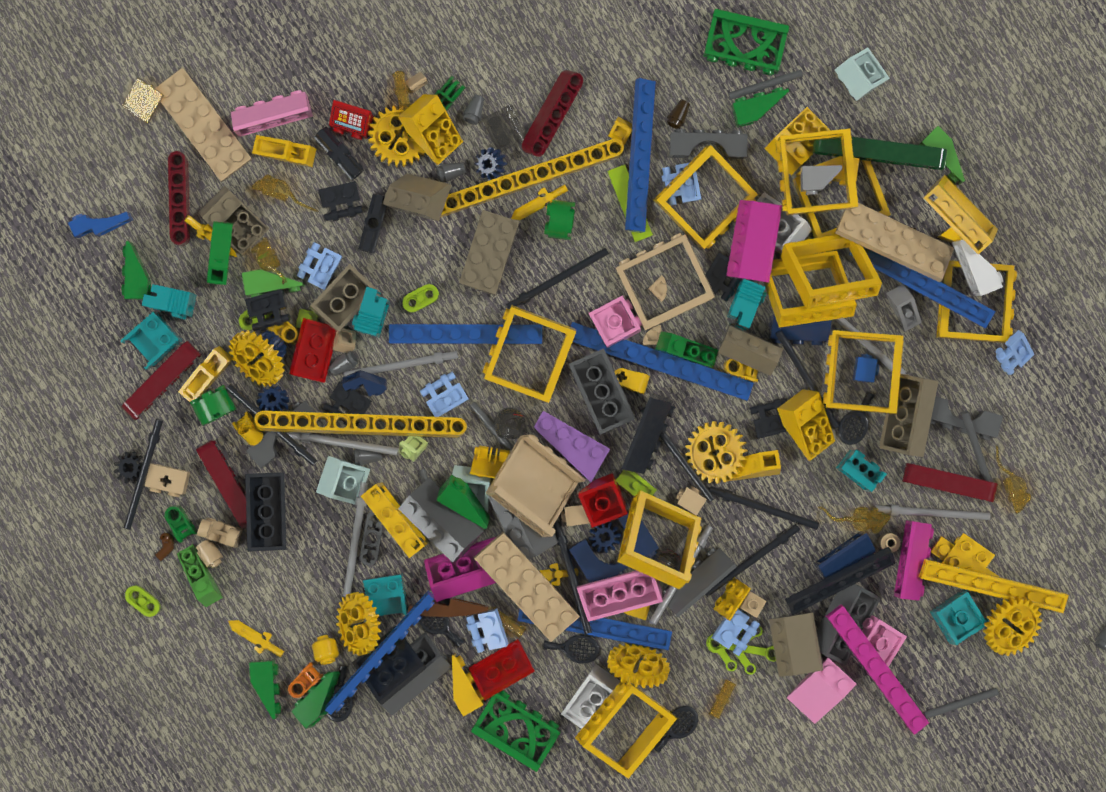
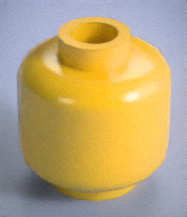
(325, 650)

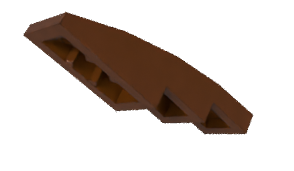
(455, 608)

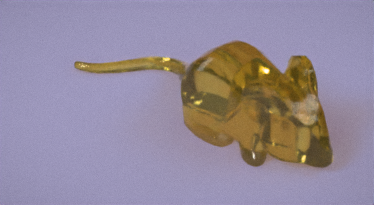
(277, 189)
(266, 259)
(1015, 487)
(864, 519)

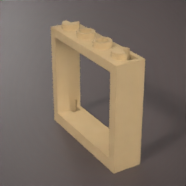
(643, 256)

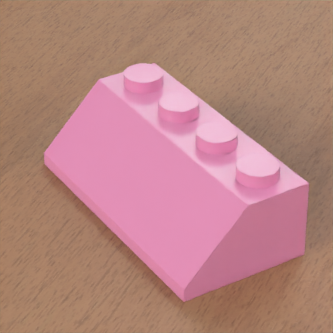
(271, 114)
(619, 594)

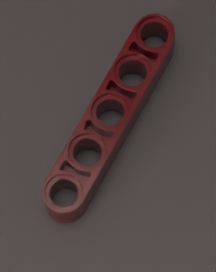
(550, 121)
(174, 190)
(157, 383)
(224, 479)
(950, 482)

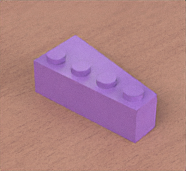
(575, 446)

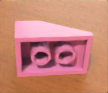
(821, 690)

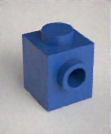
(865, 368)

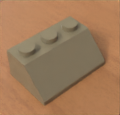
(417, 196)
(341, 298)
(750, 349)
(796, 644)

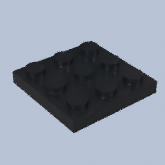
(395, 670)

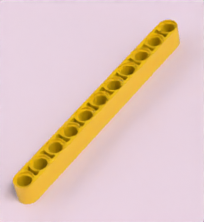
(498, 192)
(351, 427)

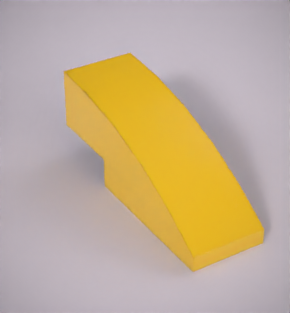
(284, 150)
(205, 374)

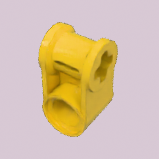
(283, 330)
(743, 371)
(634, 380)
(247, 429)

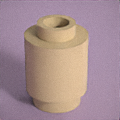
(885, 537)
(209, 554)

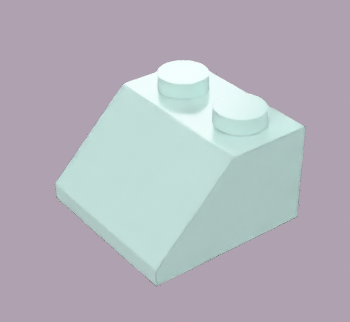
(861, 74)
(342, 480)
(478, 485)

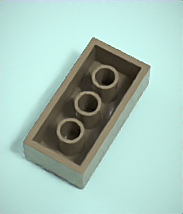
(489, 252)
(909, 428)

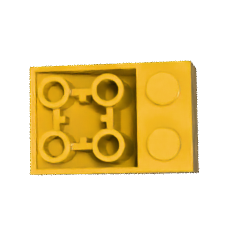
(431, 127)
(798, 152)
(807, 422)

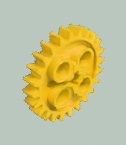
(384, 127)
(246, 347)
(700, 458)
(353, 610)
(1022, 614)
(651, 670)

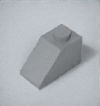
(817, 177)
(904, 307)

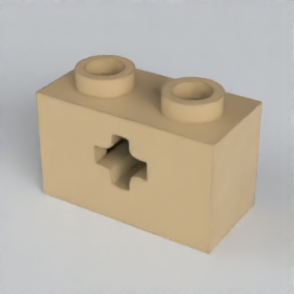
(158, 472)

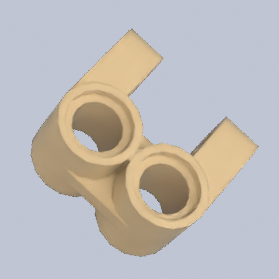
(220, 532)

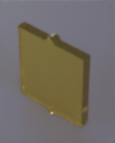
(143, 100)

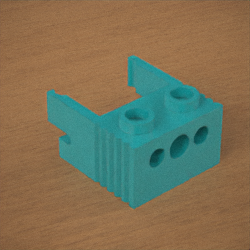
(171, 300)
(746, 302)
(371, 313)
(153, 339)
(852, 470)
(387, 594)
(958, 617)

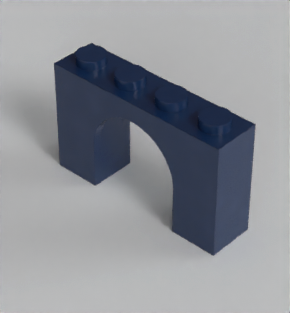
(596, 569)

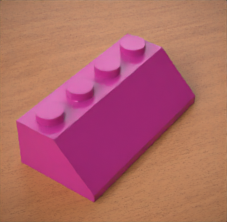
(754, 240)
(912, 555)
(457, 577)

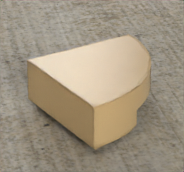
(659, 288)
(652, 336)

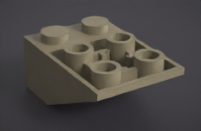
(229, 209)

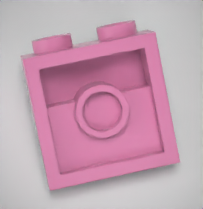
(615, 321)
(883, 638)

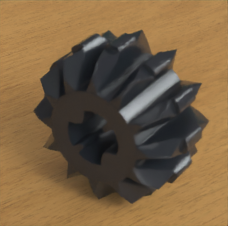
(127, 459)

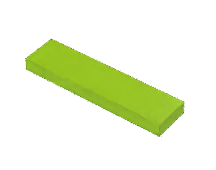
(619, 179)

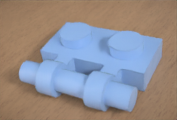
(688, 190)
(324, 269)
(1016, 353)
(446, 400)
(492, 628)
(729, 630)

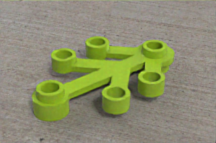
(720, 649)

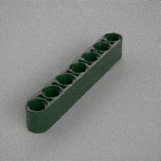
(886, 152)

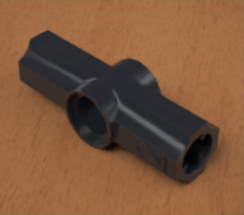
(338, 153)
(370, 236)

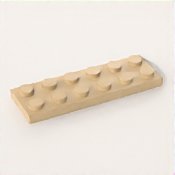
(202, 125)
(895, 241)
(526, 586)

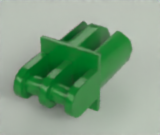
(446, 96)

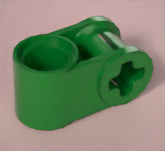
(180, 524)

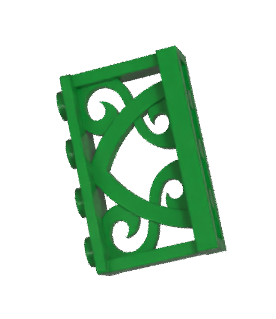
(756, 25)
(526, 755)

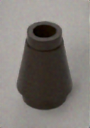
(678, 115)

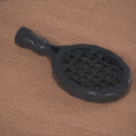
(866, 401)
(452, 636)
(555, 646)
(342, 670)
(663, 741)

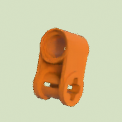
(306, 680)

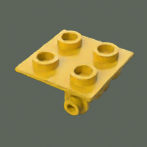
(487, 464)
(968, 554)
(731, 598)

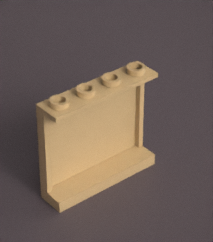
(534, 484)

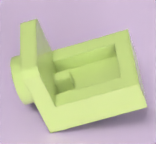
(412, 447)

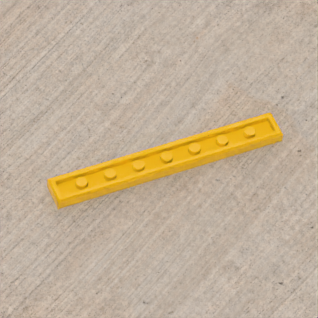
(992, 585)

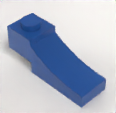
(84, 224)

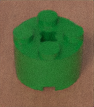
(560, 219)
(213, 405)

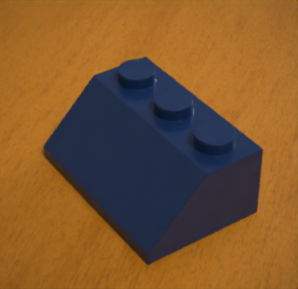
(812, 332)
(845, 555)

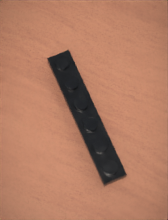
(840, 580)

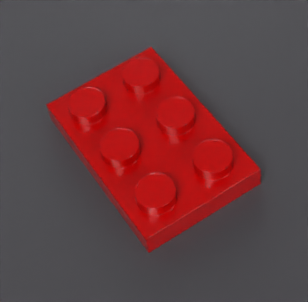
(313, 351)
(501, 669)

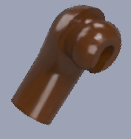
(167, 546)

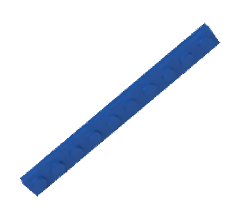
(665, 363)

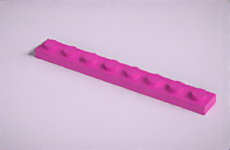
(877, 669)

